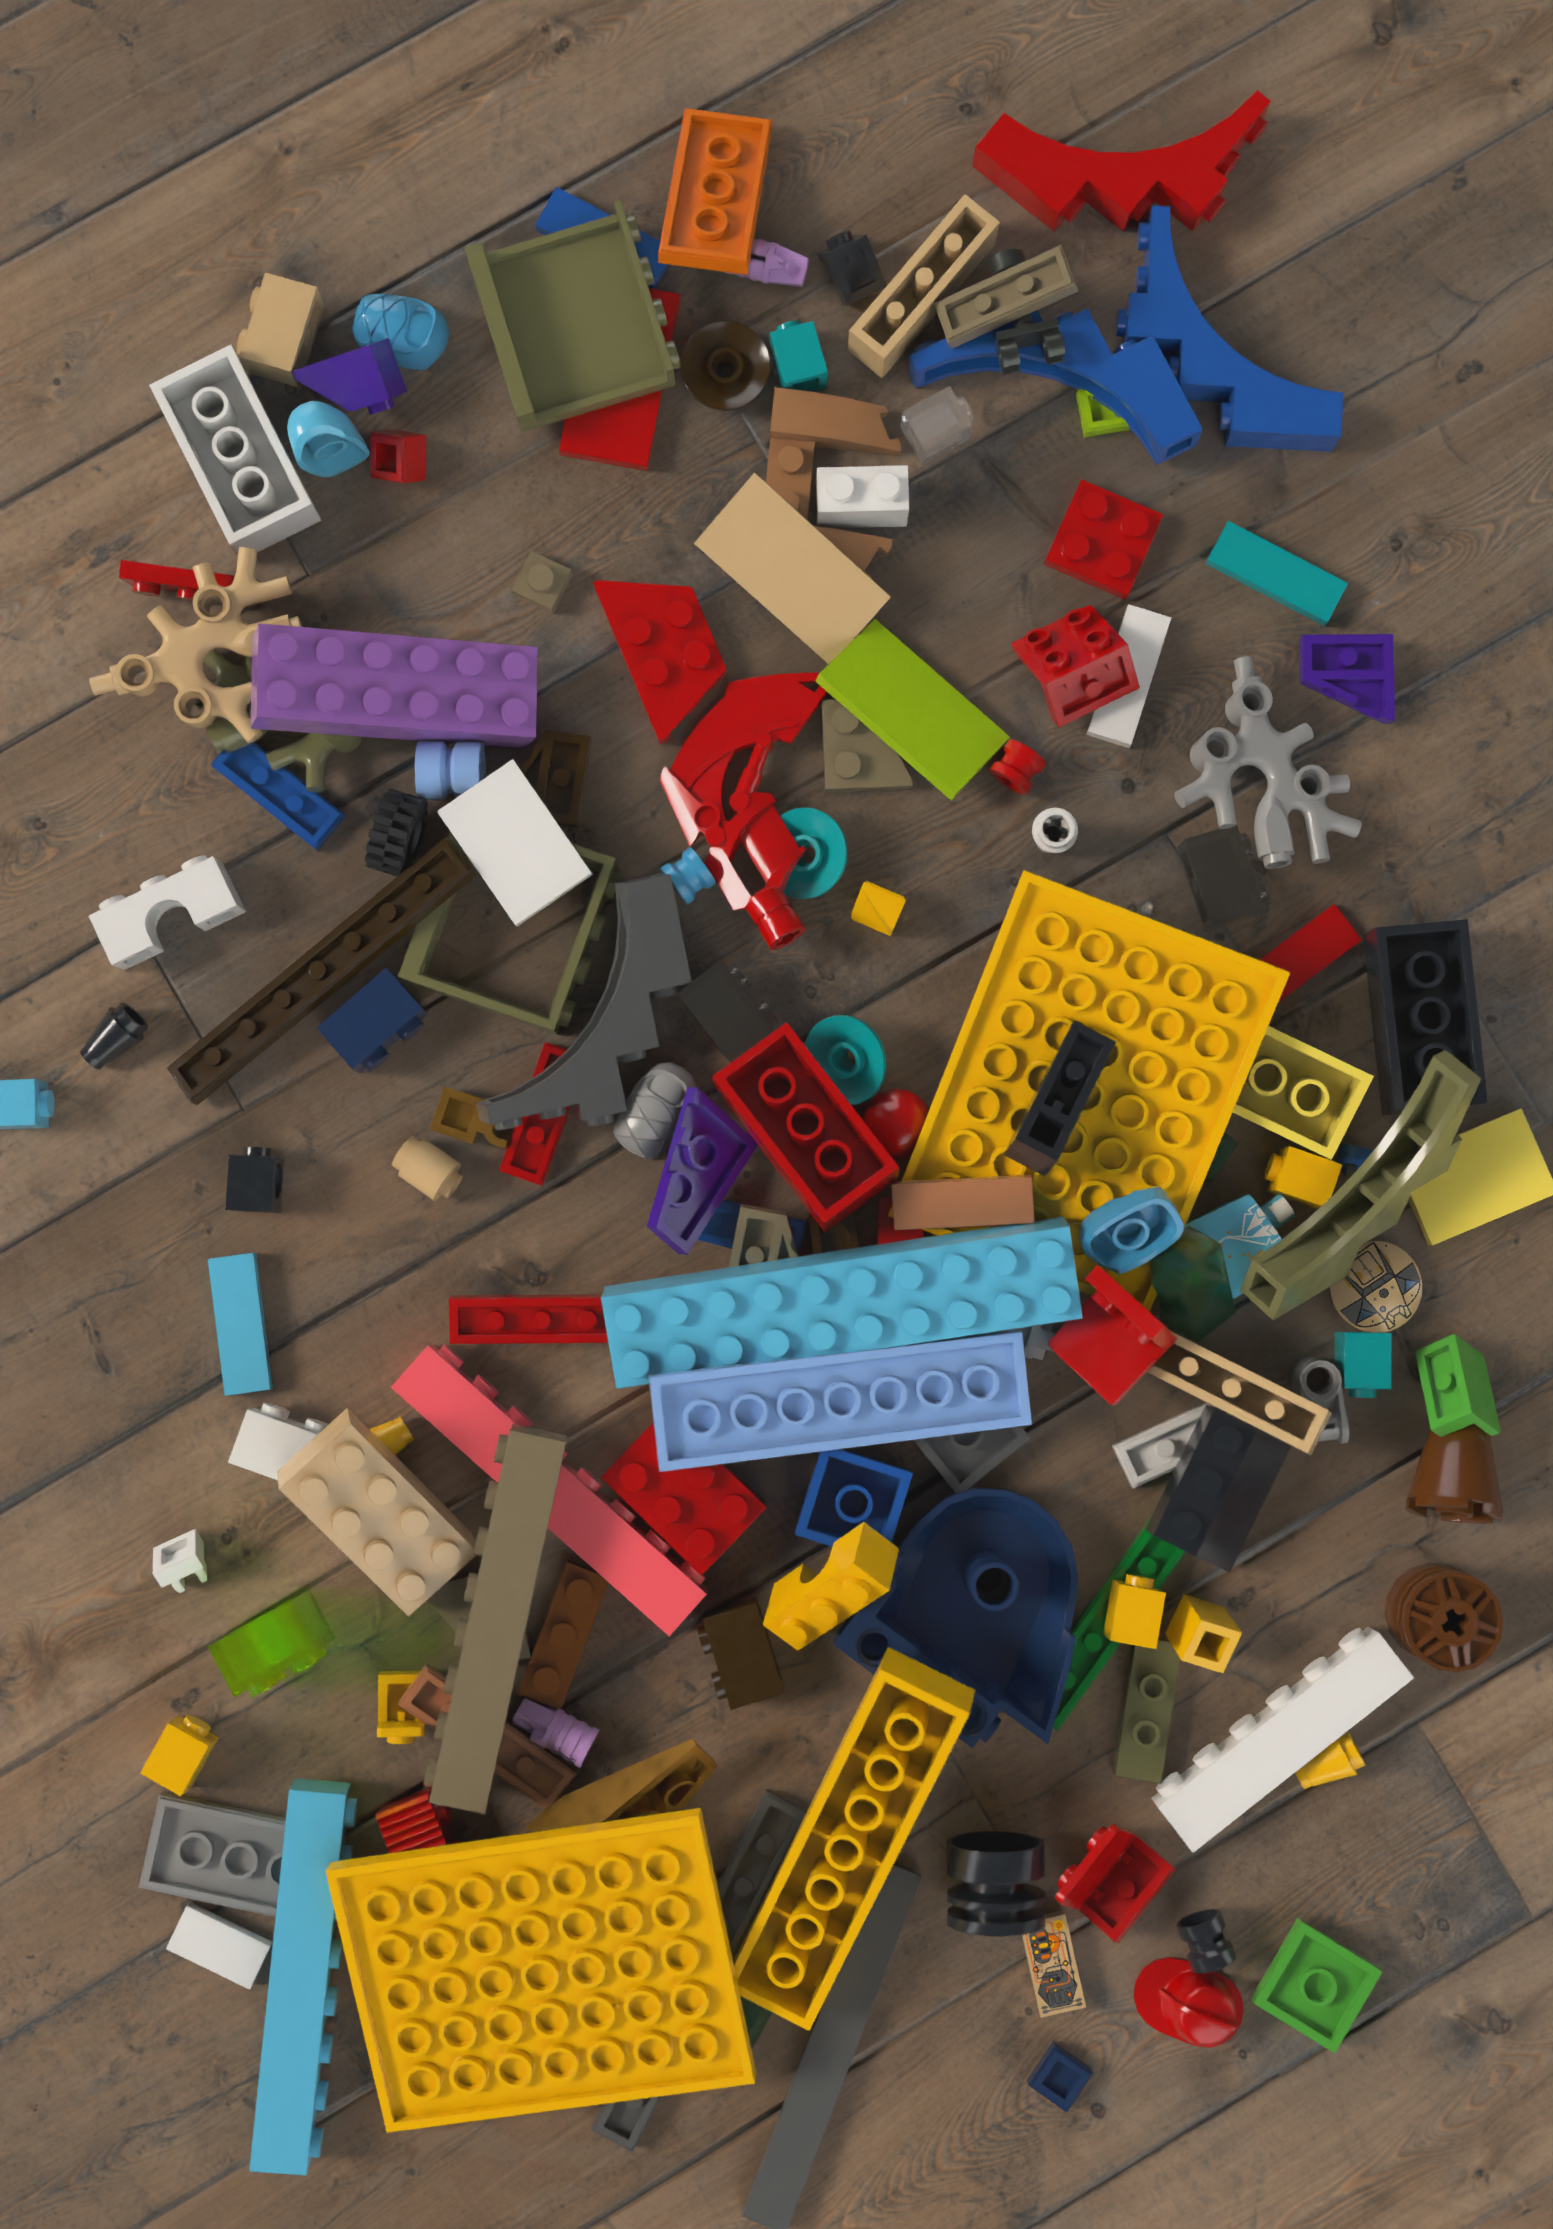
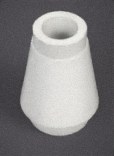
(1059, 822)

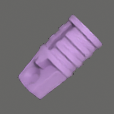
(776, 265)
(556, 1731)

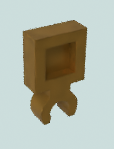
(459, 1118)

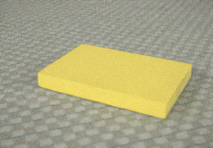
(1489, 1177)

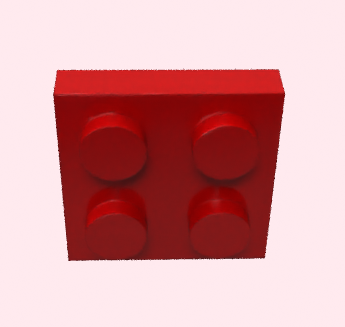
(1103, 539)

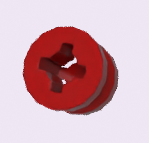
(1017, 767)

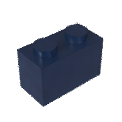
(373, 1022)

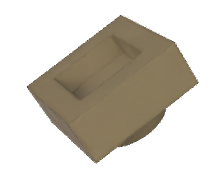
(541, 582)

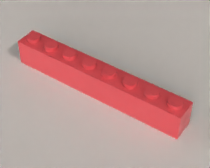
(580, 1515)

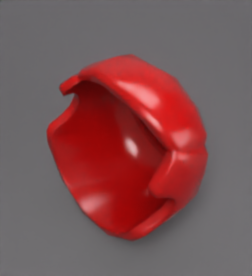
(896, 1120)

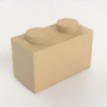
(280, 328)

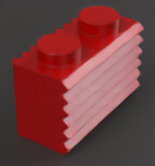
(415, 1823)

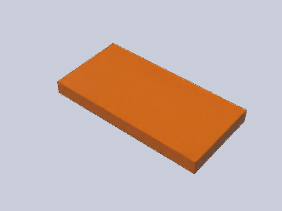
(715, 191)

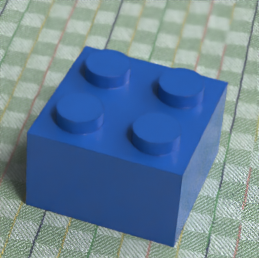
(849, 1491)

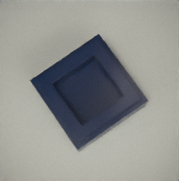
(1059, 2076)

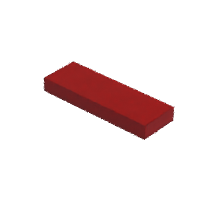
(537, 1139)

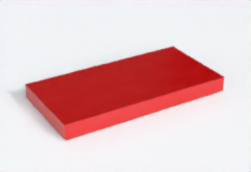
(626, 430)

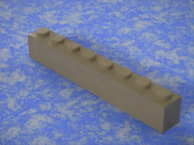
(497, 1618)

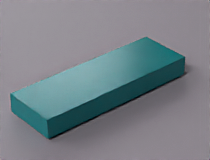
(1276, 573)

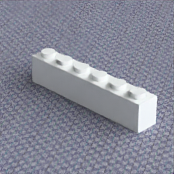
(1281, 1736)

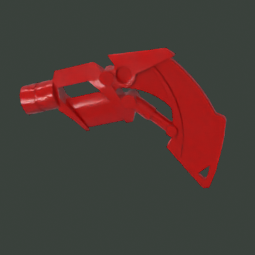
(750, 715)

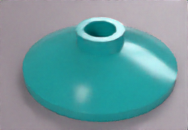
(823, 833)
(830, 1044)

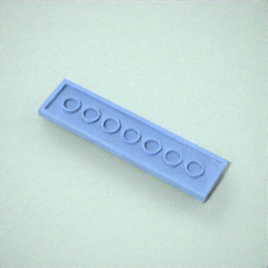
(839, 1400)

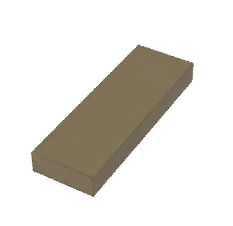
(1006, 296)

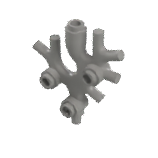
(1262, 746)

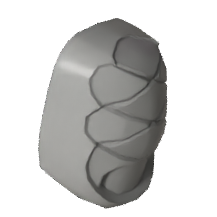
(653, 1110)

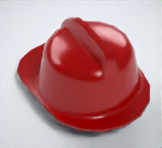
(1188, 2005)

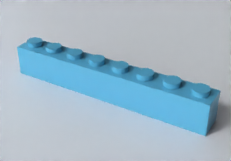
(301, 1979)

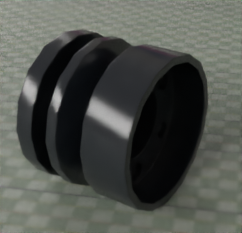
(996, 1889)

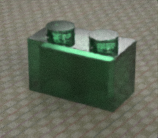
(1192, 1285)

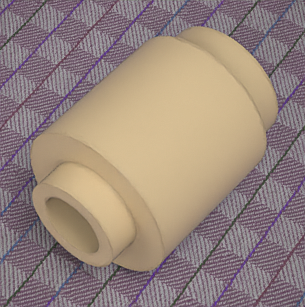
(427, 1168)

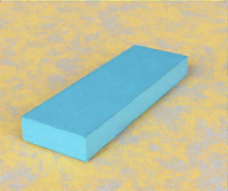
(240, 1324)

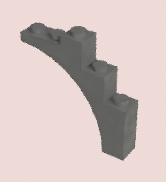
(587, 1076)

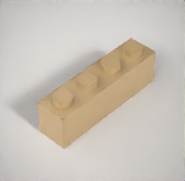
(927, 277)
(1242, 1394)

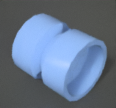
(446, 769)

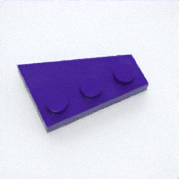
(698, 1171)

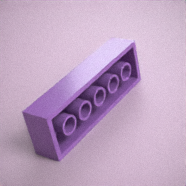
(392, 686)

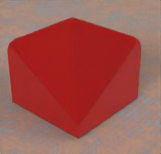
(397, 456)

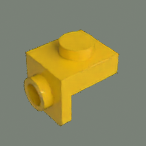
(393, 1720)

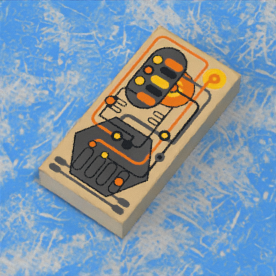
(1054, 1967)

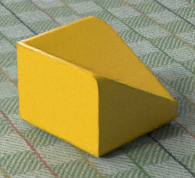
(878, 908)

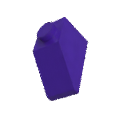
(357, 378)

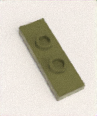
(1147, 1712)

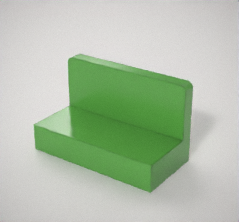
(1456, 1387)

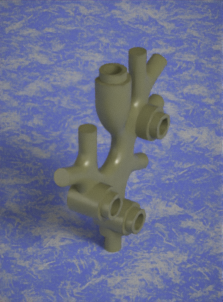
(310, 750)

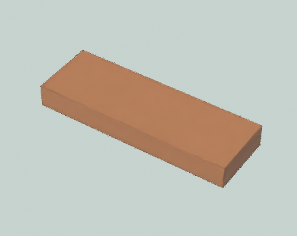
(963, 1202)

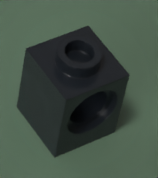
(254, 1181)

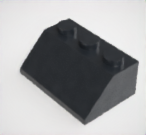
(1218, 1488)

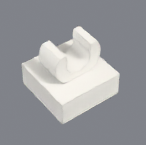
(179, 1559)

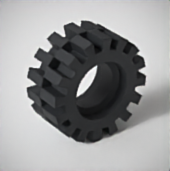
(396, 832)

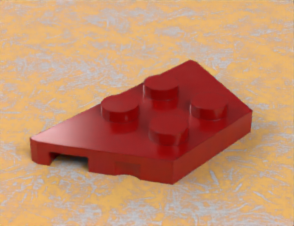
(663, 647)

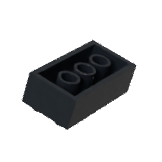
(1421, 1005)

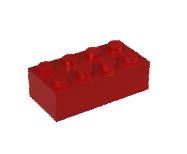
(806, 1127)

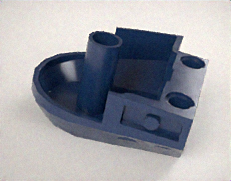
(997, 1639)

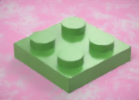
(1316, 1985)

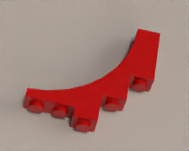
(1059, 179)

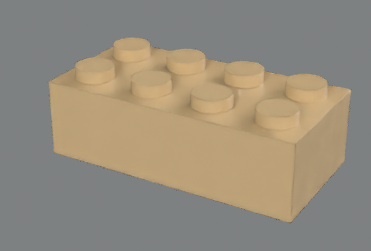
(377, 1512)

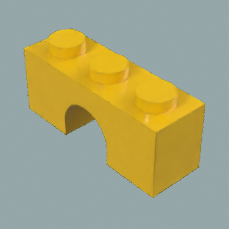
(811, 1603)

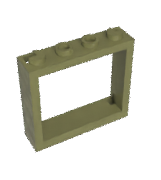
(576, 971)

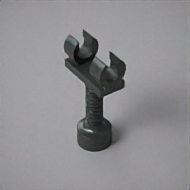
(1025, 332)

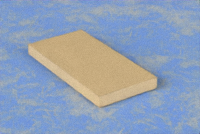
(792, 568)

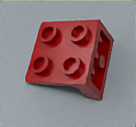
(1078, 664)
(1113, 1339)

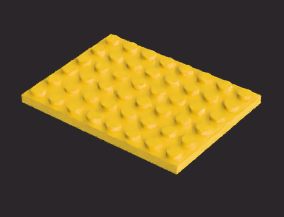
(1184, 1044)
(542, 1971)

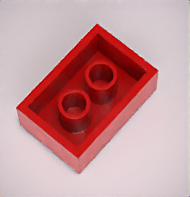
(690, 1508)

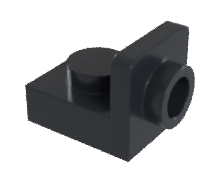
(852, 266)

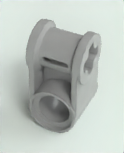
(1328, 1396)

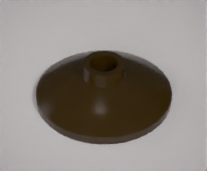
(719, 346)

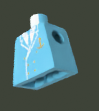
(1243, 1231)

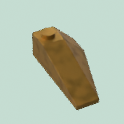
(642, 1789)

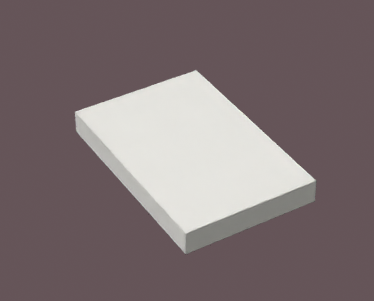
(514, 842)

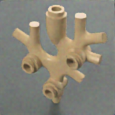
(185, 648)

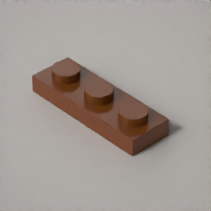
(563, 1635)

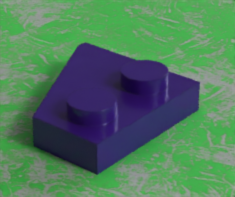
(1351, 671)

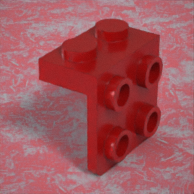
(1114, 1880)

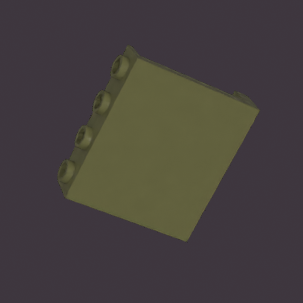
(574, 320)

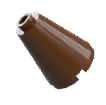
(1457, 1478)

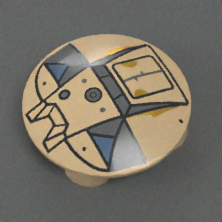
(1379, 1289)

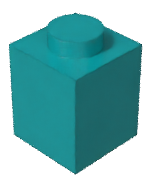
(798, 356)
(1363, 1362)

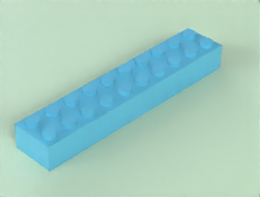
(844, 1300)

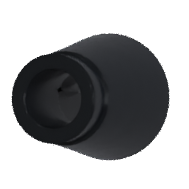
(114, 1035)

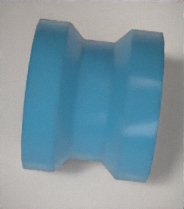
(689, 875)

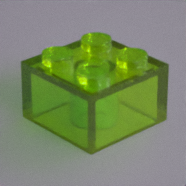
(263, 1648)

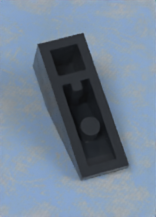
(1059, 1099)

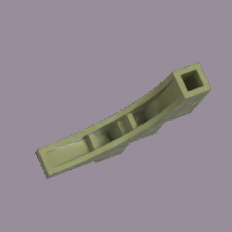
(1372, 1199)

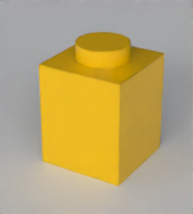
(1302, 1176)
(1134, 1612)
(1203, 1633)
(180, 1753)

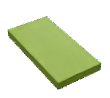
(912, 709)

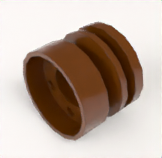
(1419, 1607)

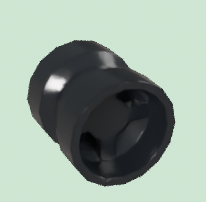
(1206, 1941)

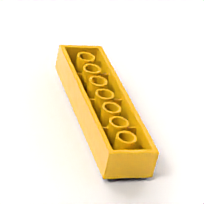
(850, 1837)

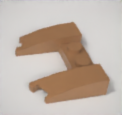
(825, 421)

